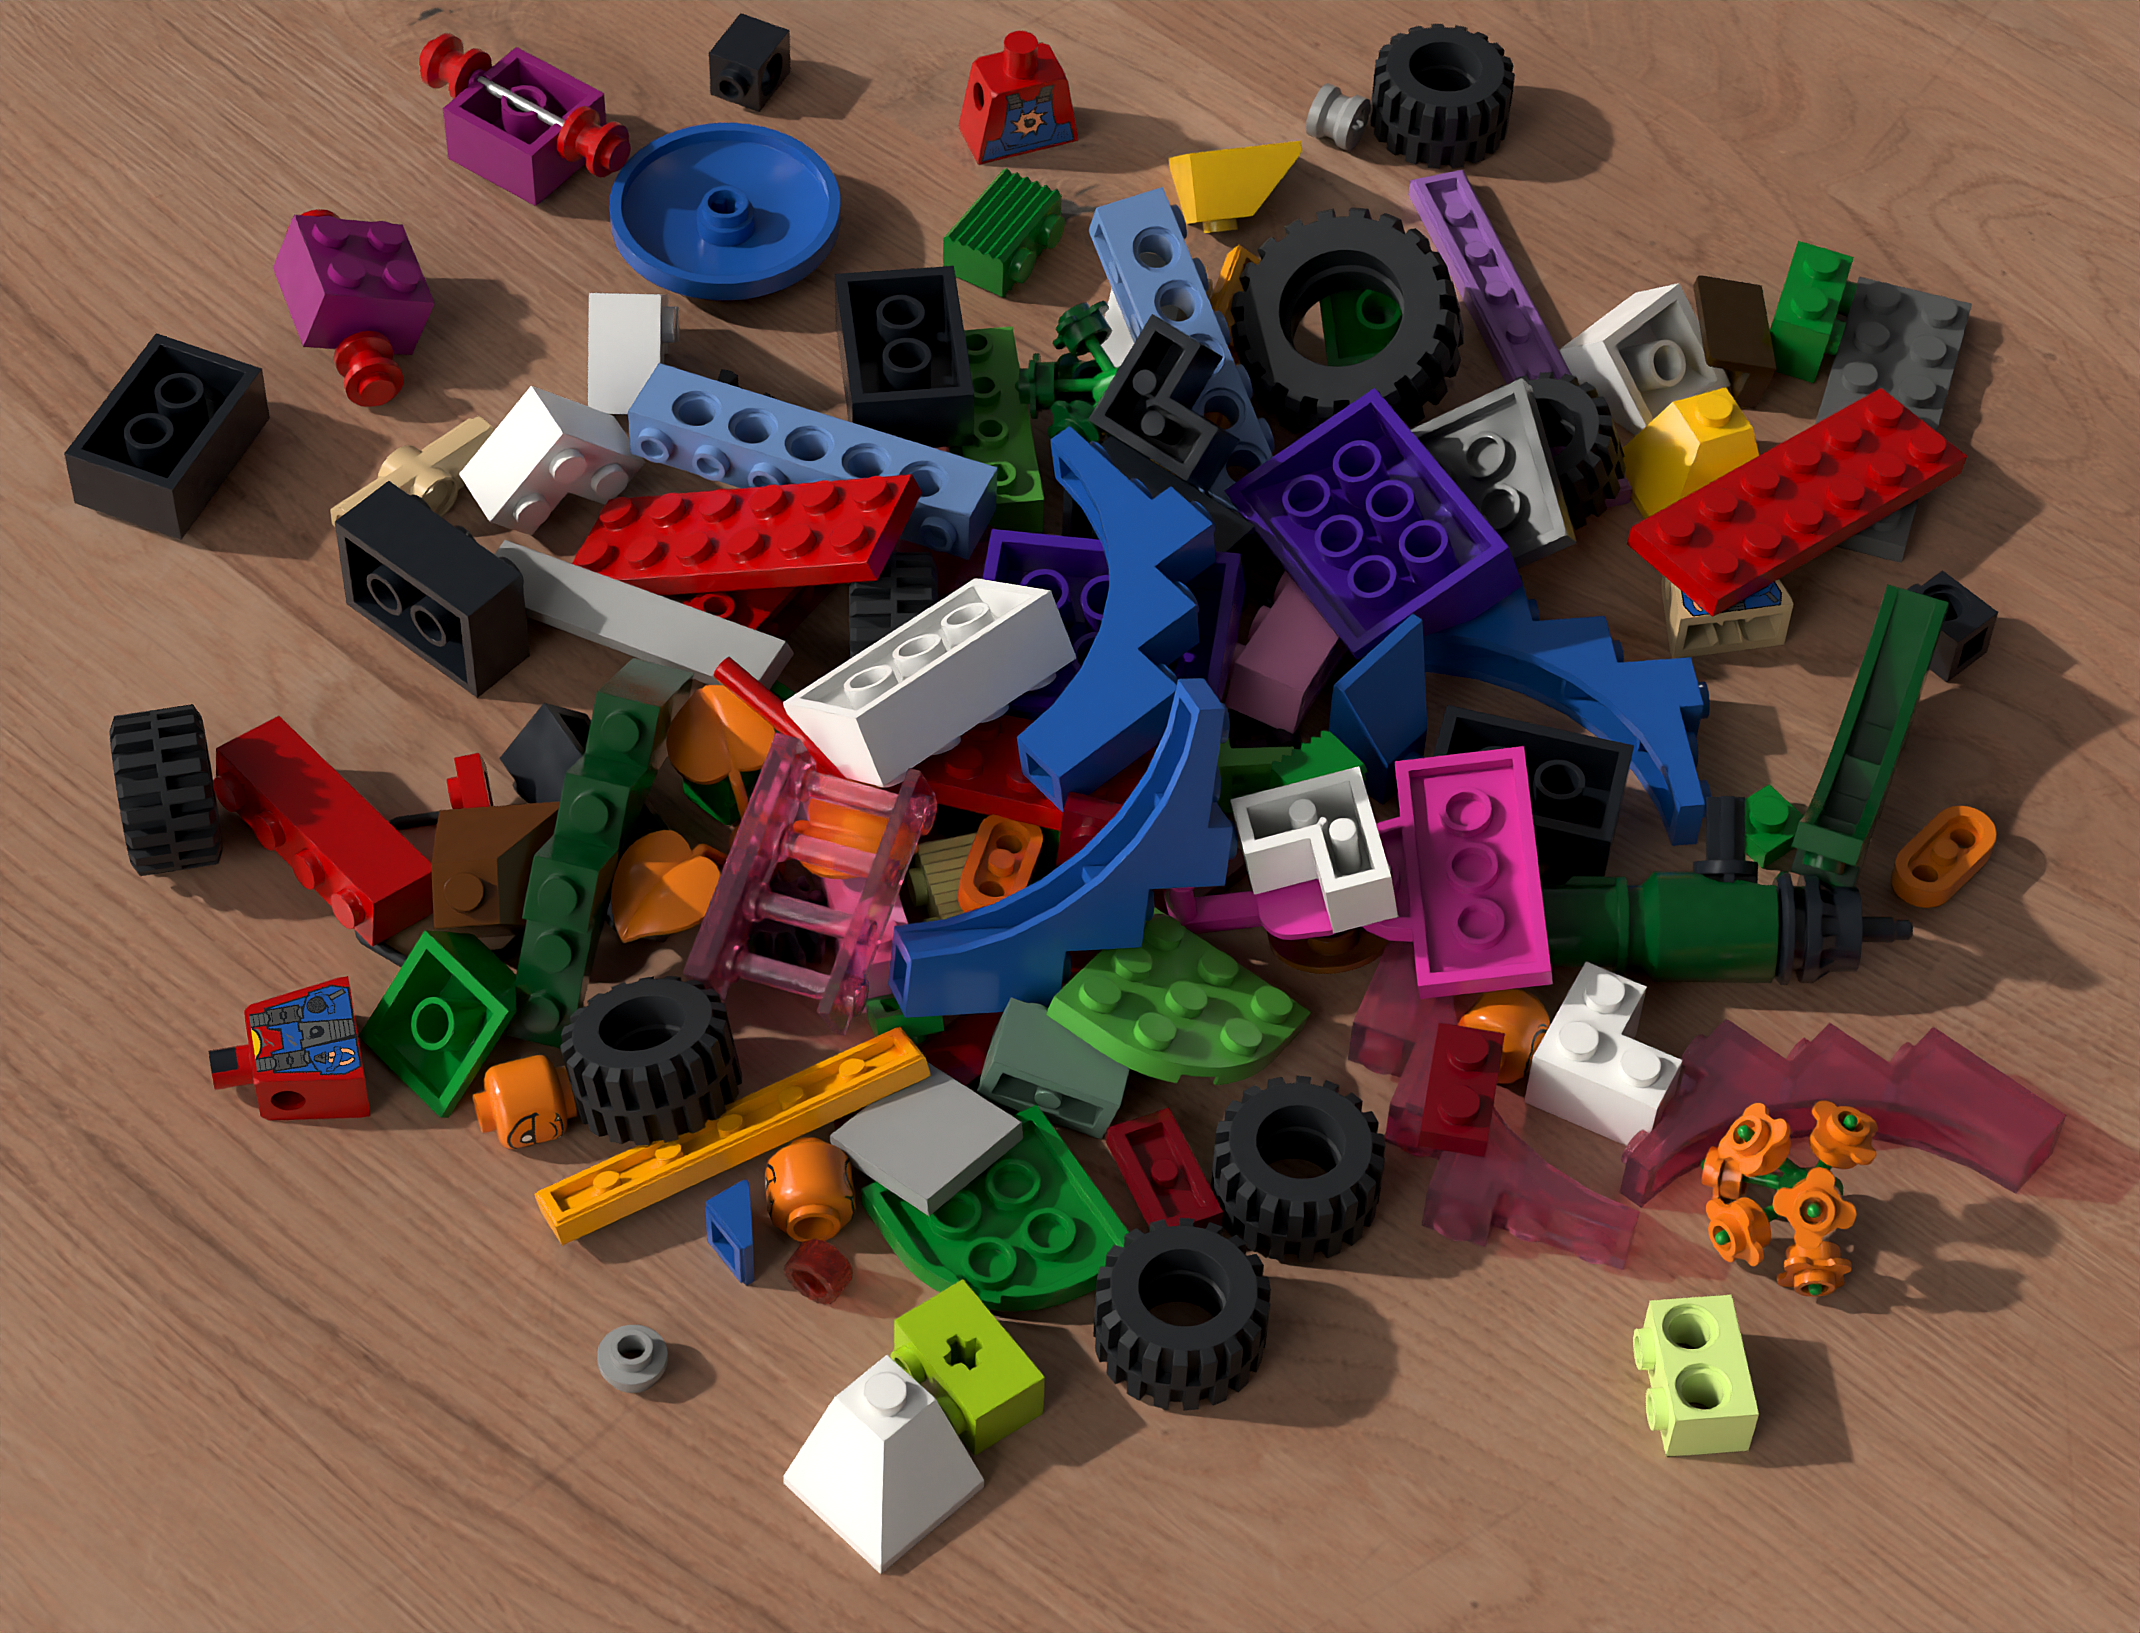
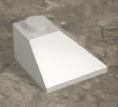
(883, 1465)

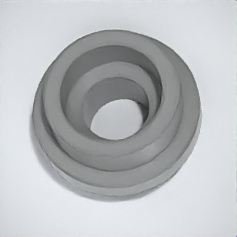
(632, 1374)

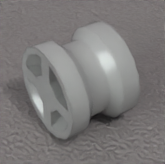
(1338, 116)

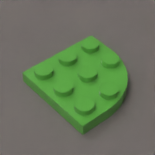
(1178, 1008)

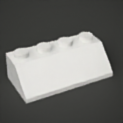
(933, 680)

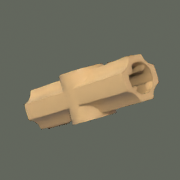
(430, 471)

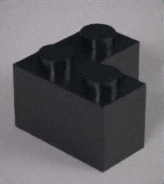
(1153, 404)

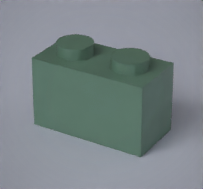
(1049, 1066)

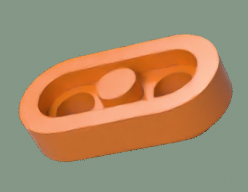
(1939, 860)
(999, 862)

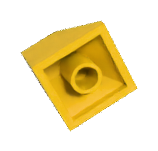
(1229, 182)
(1687, 449)

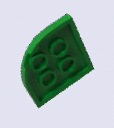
(1016, 1234)

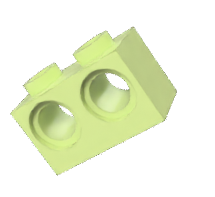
(1707, 1375)

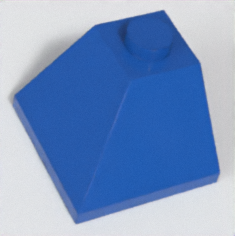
(1382, 707)

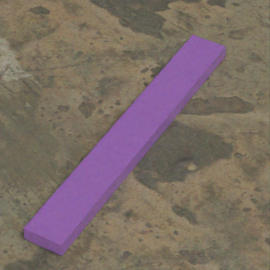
(1490, 284)

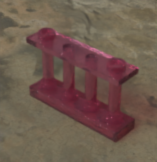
(769, 838)

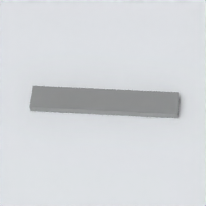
(640, 620)

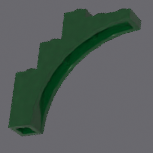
(1873, 731)
(592, 831)

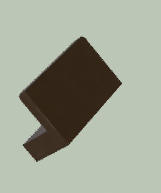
(1736, 335)

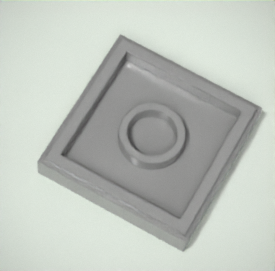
(928, 1139)

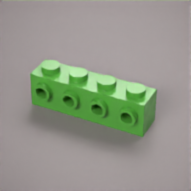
(1003, 430)

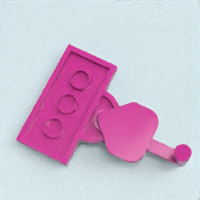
(1458, 875)

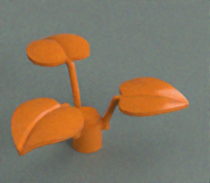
(666, 884)

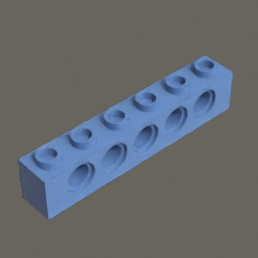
(1153, 226)
(766, 441)

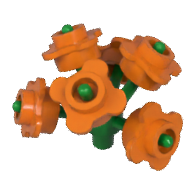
(1804, 1195)

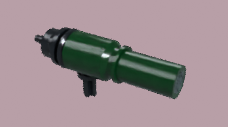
(1713, 919)

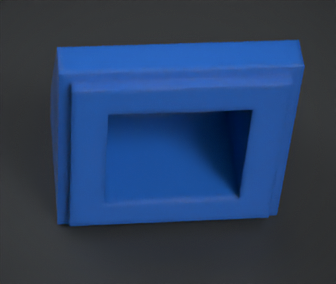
(731, 1229)

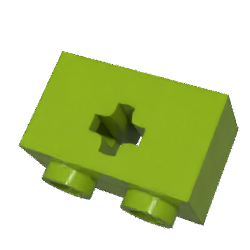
(969, 1366)

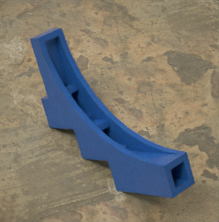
(1150, 619)
(1584, 676)
(1097, 899)

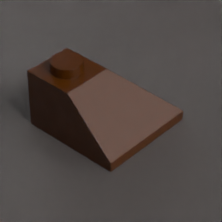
(485, 866)

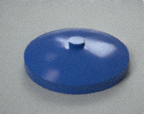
(725, 211)

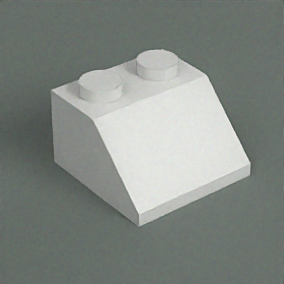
(1644, 356)

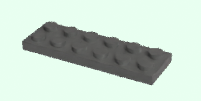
(1910, 350)

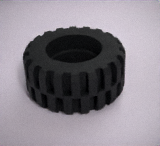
(1333, 258)

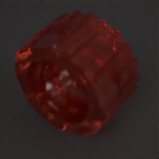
(818, 1271)

